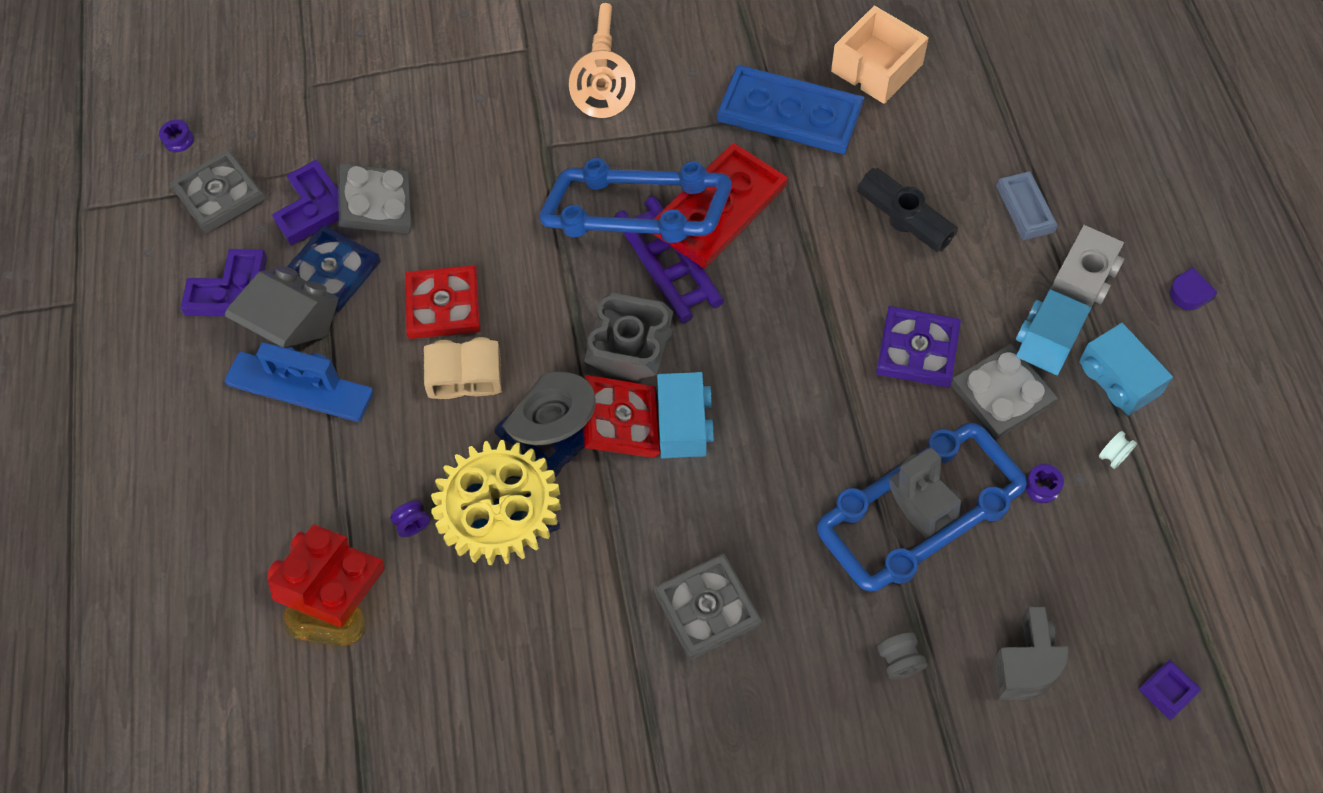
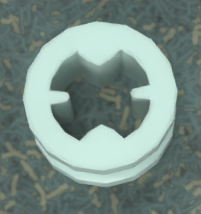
(1117, 449)

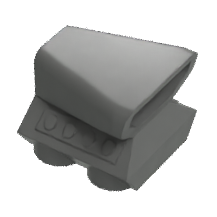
(629, 337)

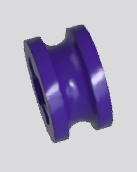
(181, 142)
(1044, 494)
(410, 518)

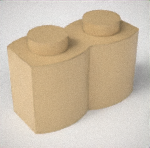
(462, 368)

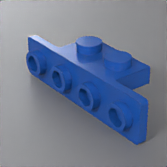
(299, 380)

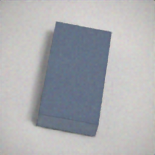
(1026, 205)

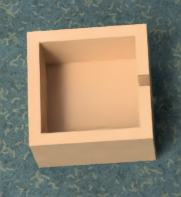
(879, 54)

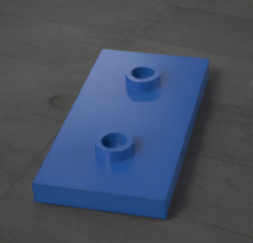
(790, 109)

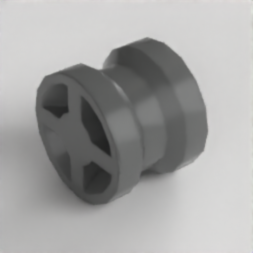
(902, 656)

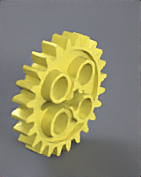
(501, 533)

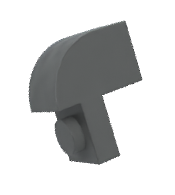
(923, 495)
(1034, 668)

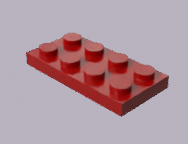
(752, 191)

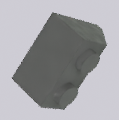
(284, 307)

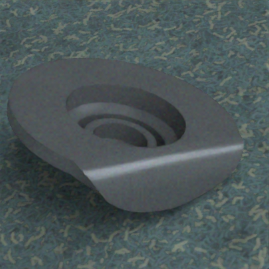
(552, 409)

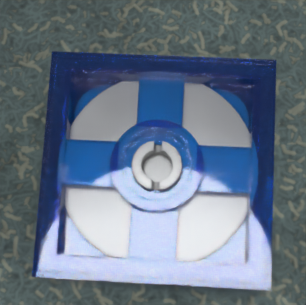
(335, 263)

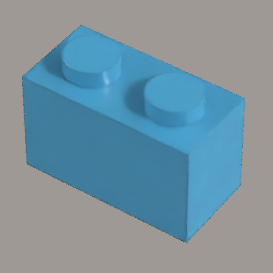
(1051, 331)
(1125, 369)
(682, 415)

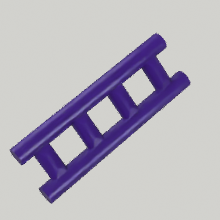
(664, 277)

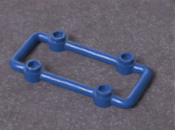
(672, 223)
(902, 563)

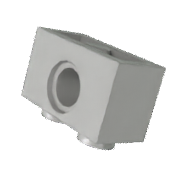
(1094, 253)

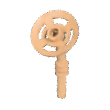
(601, 83)

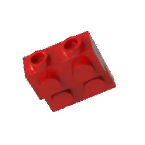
(323, 576)

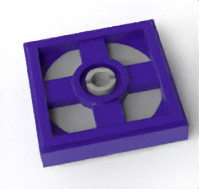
(918, 346)

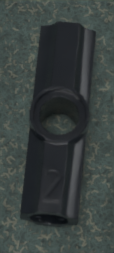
(907, 209)

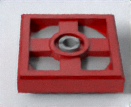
(442, 302)
(623, 418)

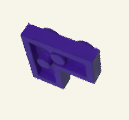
(315, 207)
(215, 295)

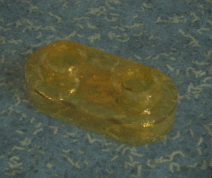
(322, 631)

